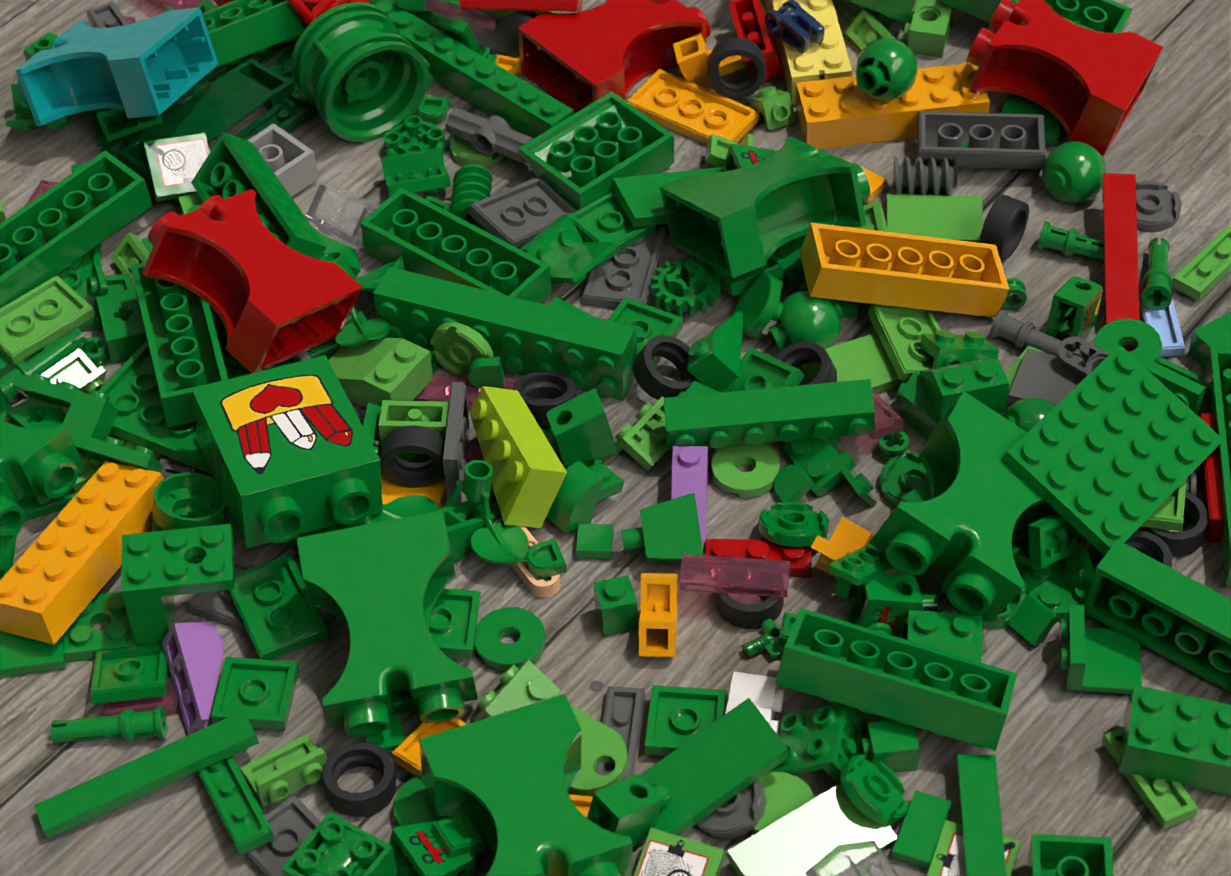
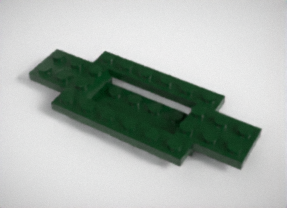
(219, 104)

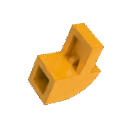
(693, 60)
(844, 540)
(658, 615)

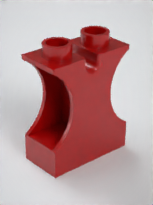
(605, 47)
(1071, 71)
(260, 288)

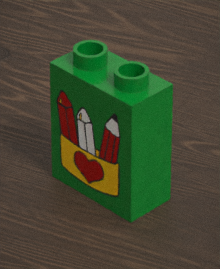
(287, 451)

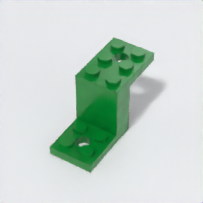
(151, 575)

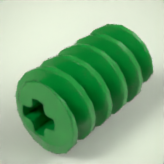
(469, 186)

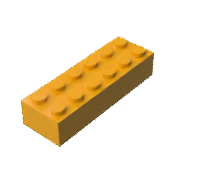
(843, 115)
(903, 270)
(76, 553)

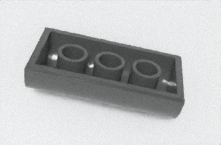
(992, 139)

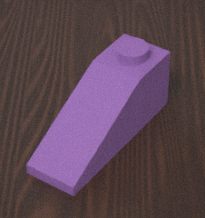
(691, 476)
(194, 662)

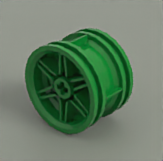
(359, 71)

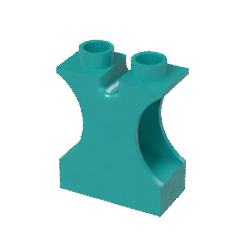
(119, 67)

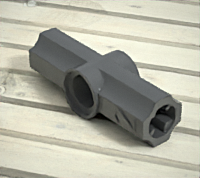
(487, 135)

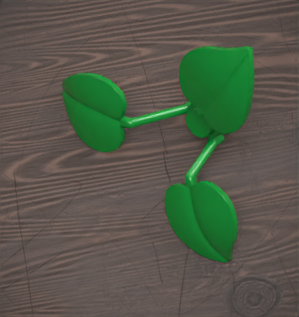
(374, 328)
(492, 544)

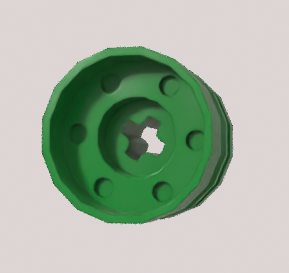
(188, 502)

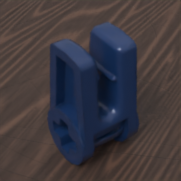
(794, 26)

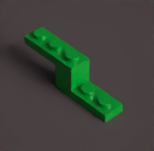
(87, 421)

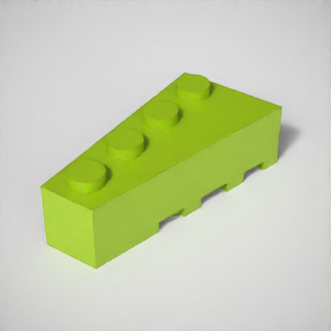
(522, 459)

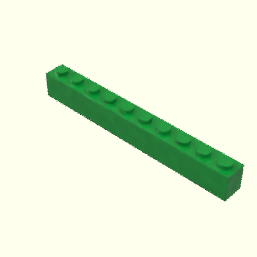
(478, 78)

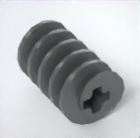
(925, 176)

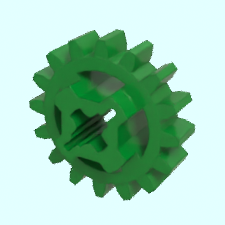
(685, 287)

